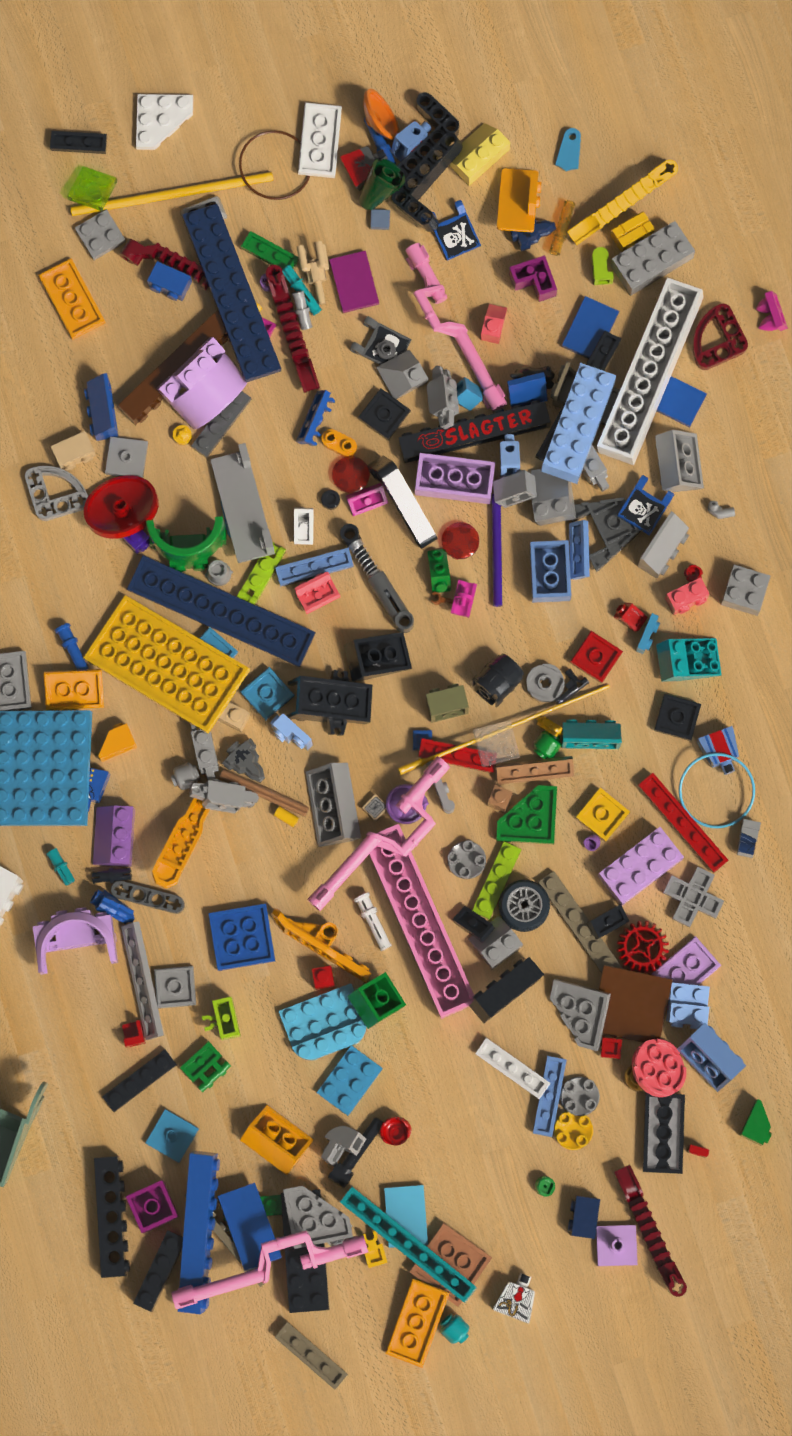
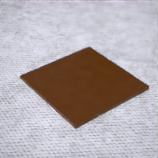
(635, 1003)

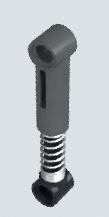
(378, 580)

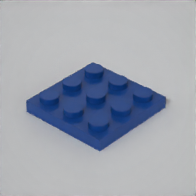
(242, 937)

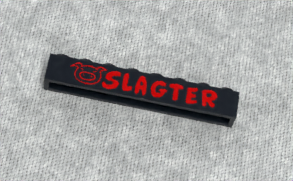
(475, 431)

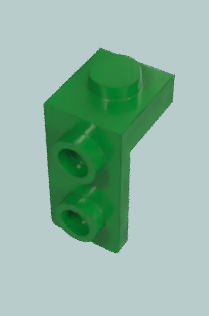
(439, 570)

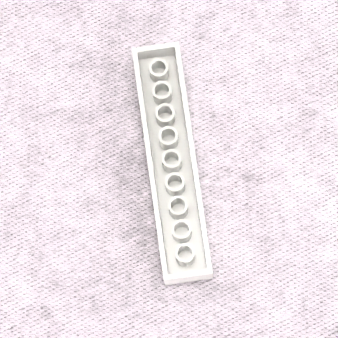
(650, 371)

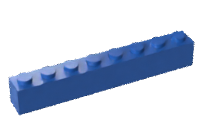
(199, 1224)

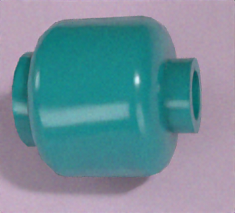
(454, 1329)

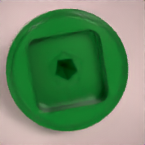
(544, 1186)

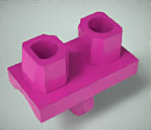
(463, 598)

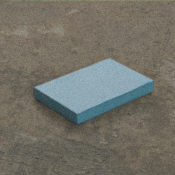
(407, 1208)

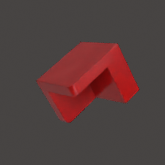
(133, 1034)

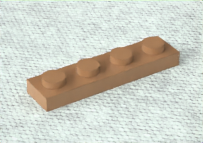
(535, 770)

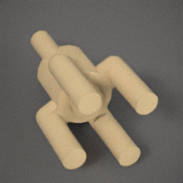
(315, 268)

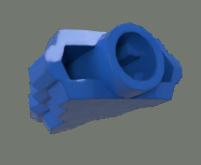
(108, 903)

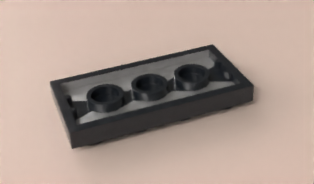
(663, 1134)

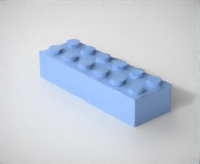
(578, 423)

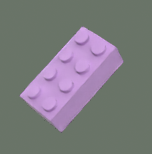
(454, 478)
(640, 866)

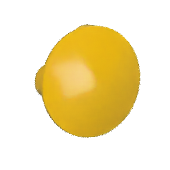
(573, 1131)

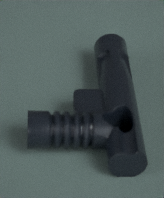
(571, 686)

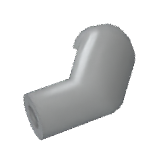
(719, 512)

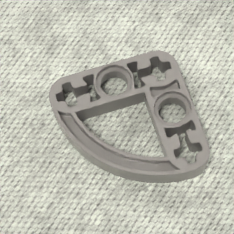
(45, 502)

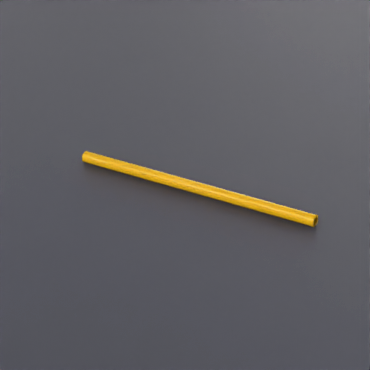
(175, 193)

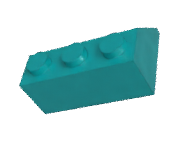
(591, 735)

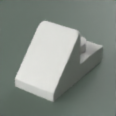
(303, 525)

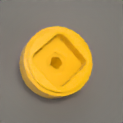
(182, 435)

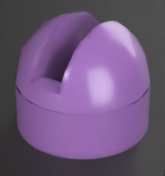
(592, 842)

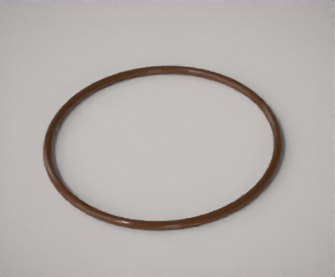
(242, 175)

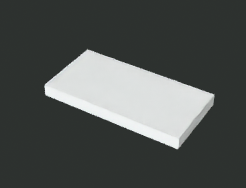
(320, 140)

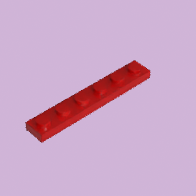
(683, 823)

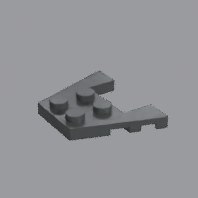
(613, 529)

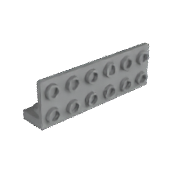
(242, 505)

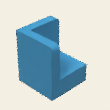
(468, 393)

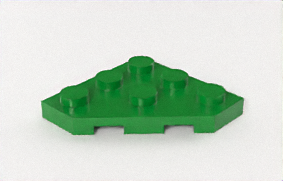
(531, 818)

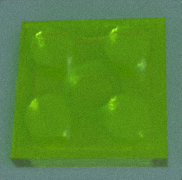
(92, 188)

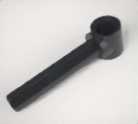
(343, 1172)

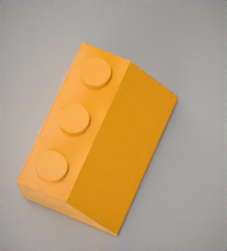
(276, 1139)

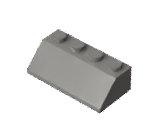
(333, 804)

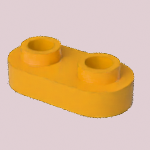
(337, 445)

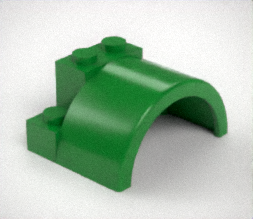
(188, 550)

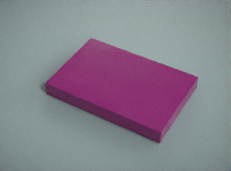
(354, 281)

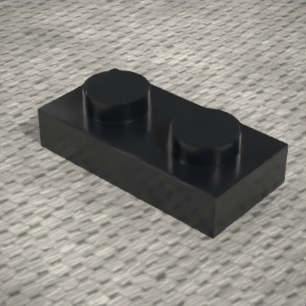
(608, 921)
(473, 923)

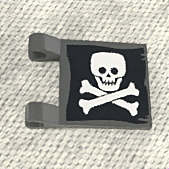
(380, 334)

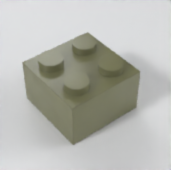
(447, 703)

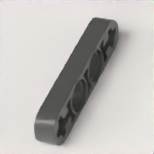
(148, 895)

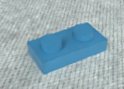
(652, 626)

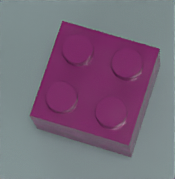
(152, 1206)

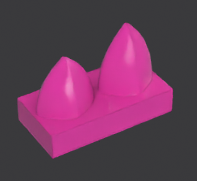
(776, 318)

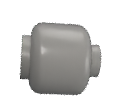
(185, 775)

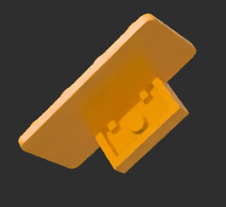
(518, 200)

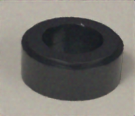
(330, 499)

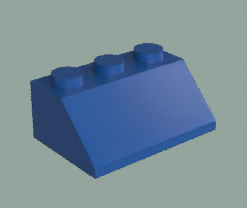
(101, 408)

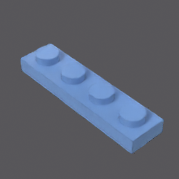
(312, 566)
(549, 1101)

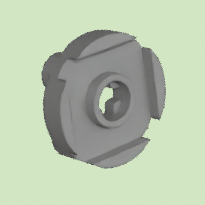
(550, 692)

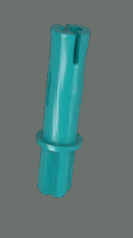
(298, 285)

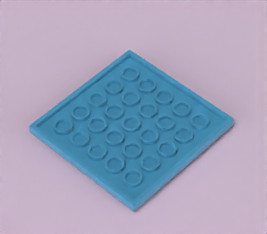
(45, 767)

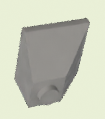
(402, 374)

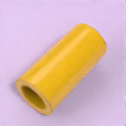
(286, 816)

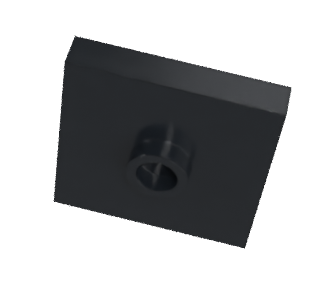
(384, 414)
(677, 717)

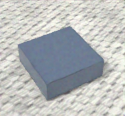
(380, 219)

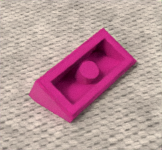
(367, 499)

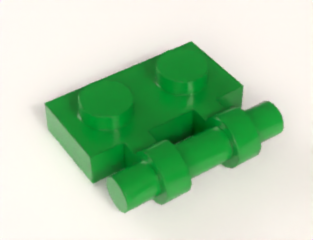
(201, 1062)

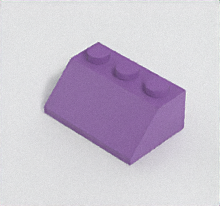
(114, 836)

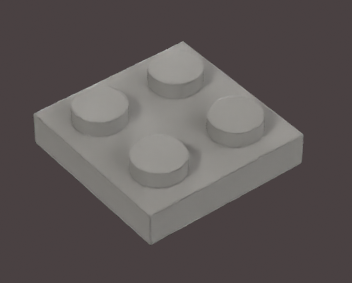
(100, 234)

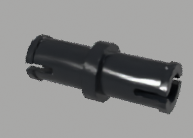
(111, 875)

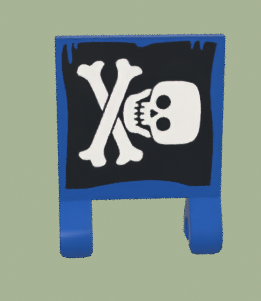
(456, 234)
(644, 509)

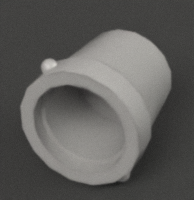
(218, 573)

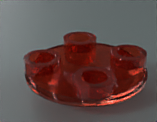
(350, 474)
(460, 540)

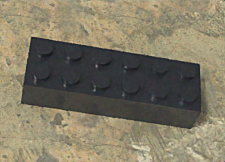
(305, 1286)

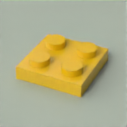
(602, 814)

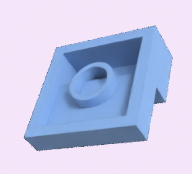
(287, 730)
(688, 1005)

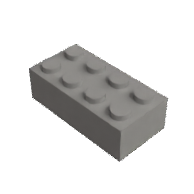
(652, 258)

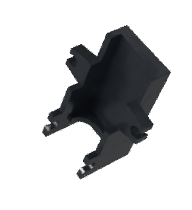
(332, 701)

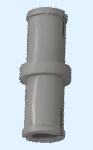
(302, 310)

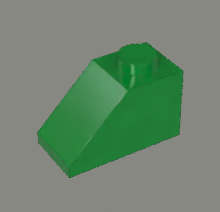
(757, 1125)

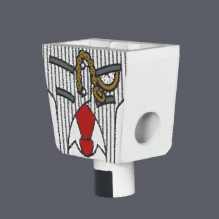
(516, 1299)

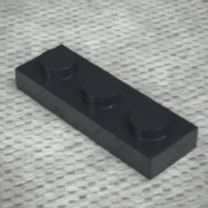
(78, 142)

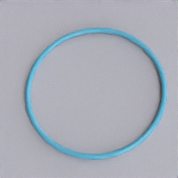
(725, 755)

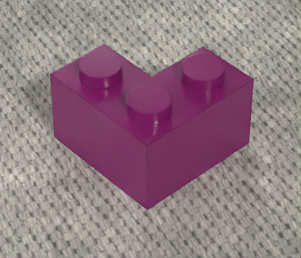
(535, 273)

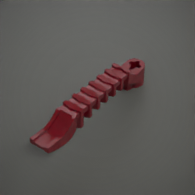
(134, 253)
(291, 329)
(651, 1235)

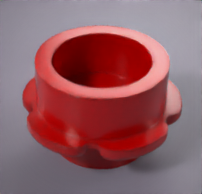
(693, 568)

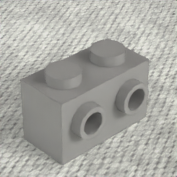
(514, 488)

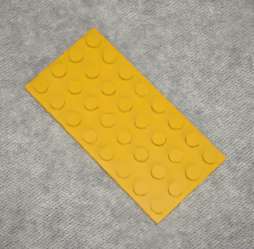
(166, 664)

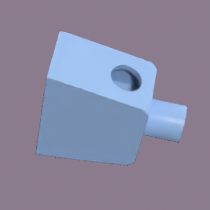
(509, 456)

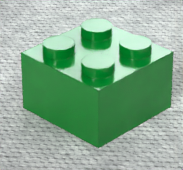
(376, 1000)

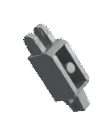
(443, 397)
(595, 471)
(205, 752)
(223, 796)

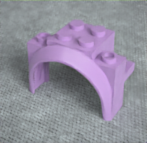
(74, 931)

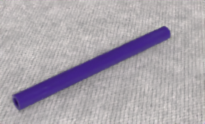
(496, 553)

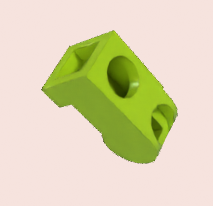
(599, 267)

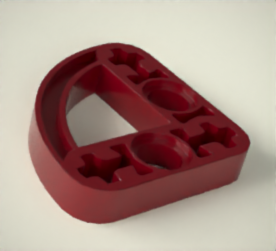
(729, 345)

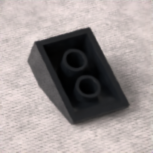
(377, 656)

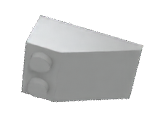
(553, 499)

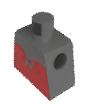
(359, 164)

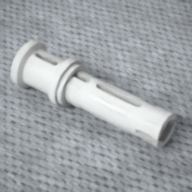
(369, 912)

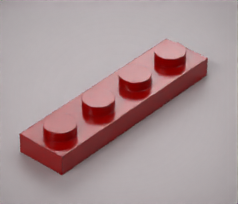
(462, 757)

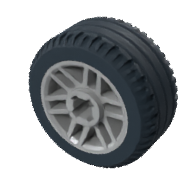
(527, 918)

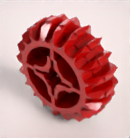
(638, 938)

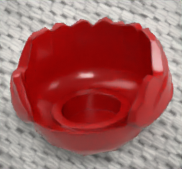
(395, 1130)

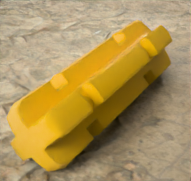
(549, 726)

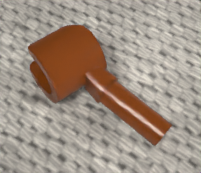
(441, 599)

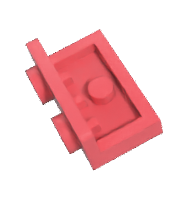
(316, 592)

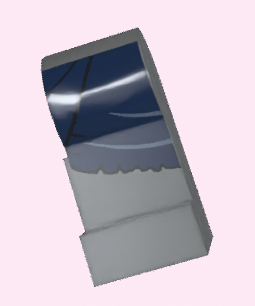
(748, 838)

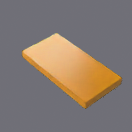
(71, 298)
(417, 1322)

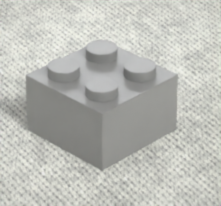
(745, 590)

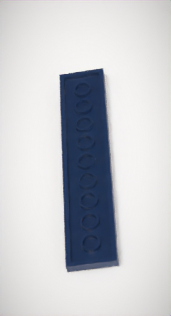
(231, 293)
(221, 611)

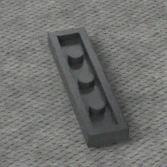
(220, 425)

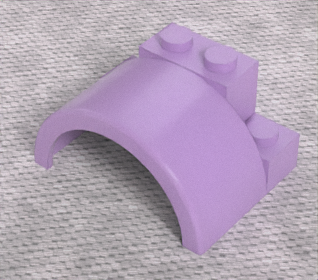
(208, 384)

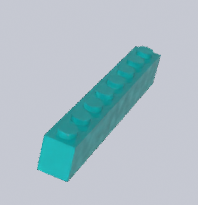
(408, 1245)

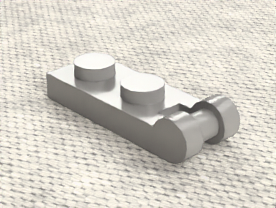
(442, 790)

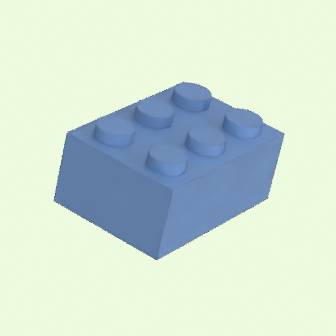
(550, 571)
(711, 1057)

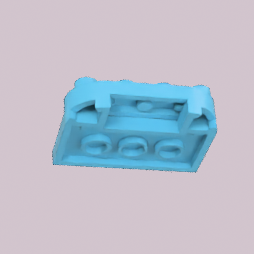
(323, 1024)

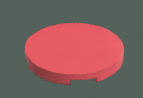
(658, 1068)

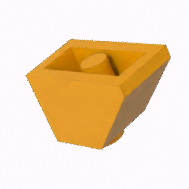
(117, 742)

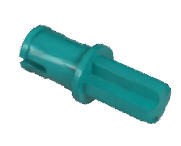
(60, 867)

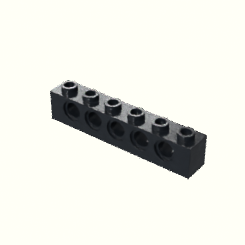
(102, 1166)

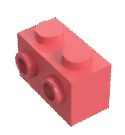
(687, 596)

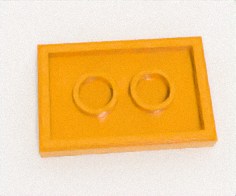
(73, 689)

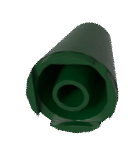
(380, 183)

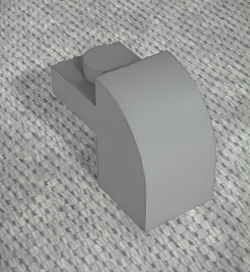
(341, 1139)

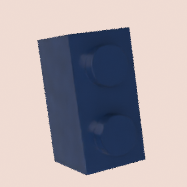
(584, 1217)

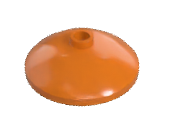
(379, 114)

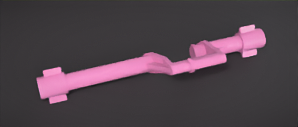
(418, 259)
(412, 799)
(317, 1255)

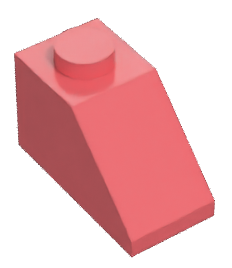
(493, 323)

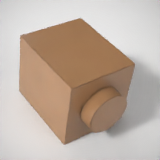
(499, 798)

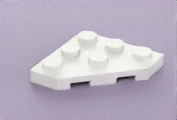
(160, 117)

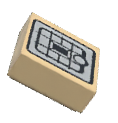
(375, 807)

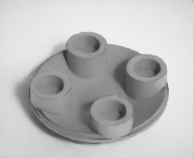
(466, 860)
(580, 1096)

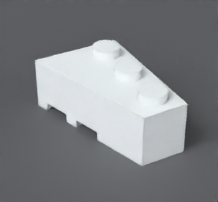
(9, 887)

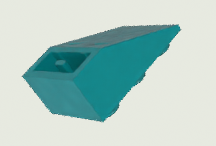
(688, 659)

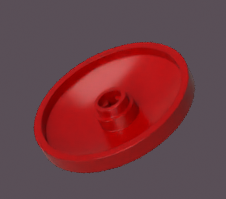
(121, 506)

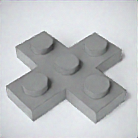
(693, 897)

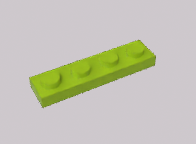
(496, 880)

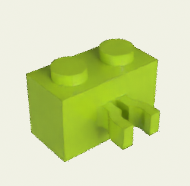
(226, 1019)

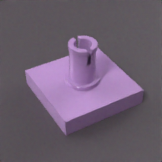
(616, 1245)

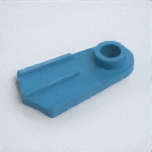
(569, 151)

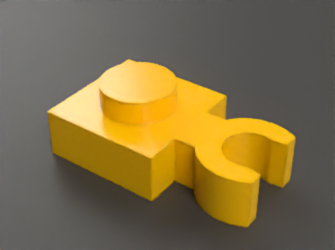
(376, 1253)

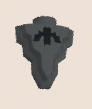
(244, 760)

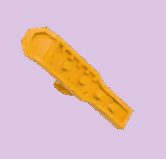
(180, 845)
(313, 938)

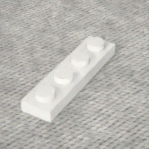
(512, 1068)

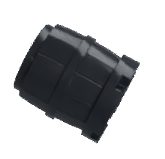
(497, 679)

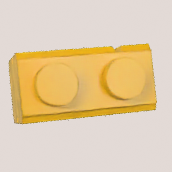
(632, 231)

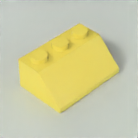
(480, 153)

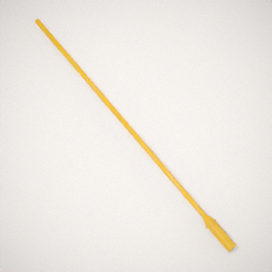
(420, 762)

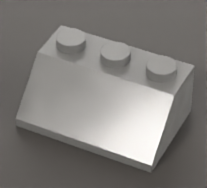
(679, 461)
(664, 546)

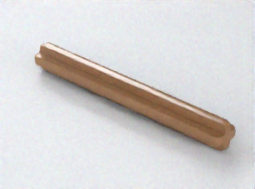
(265, 793)

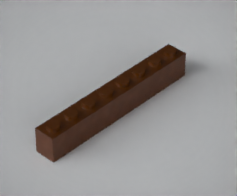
(145, 395)

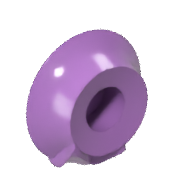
(394, 797)

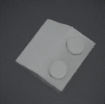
(498, 945)

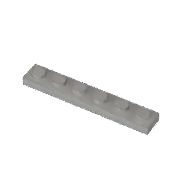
(142, 981)

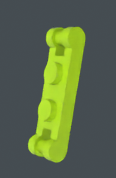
(261, 575)

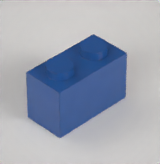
(169, 281)

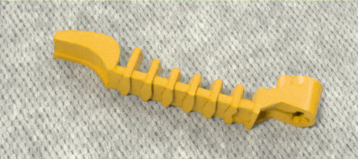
(622, 202)

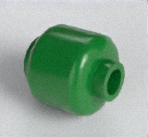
(547, 745)

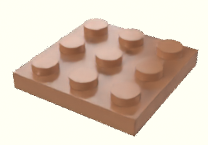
(459, 1254)

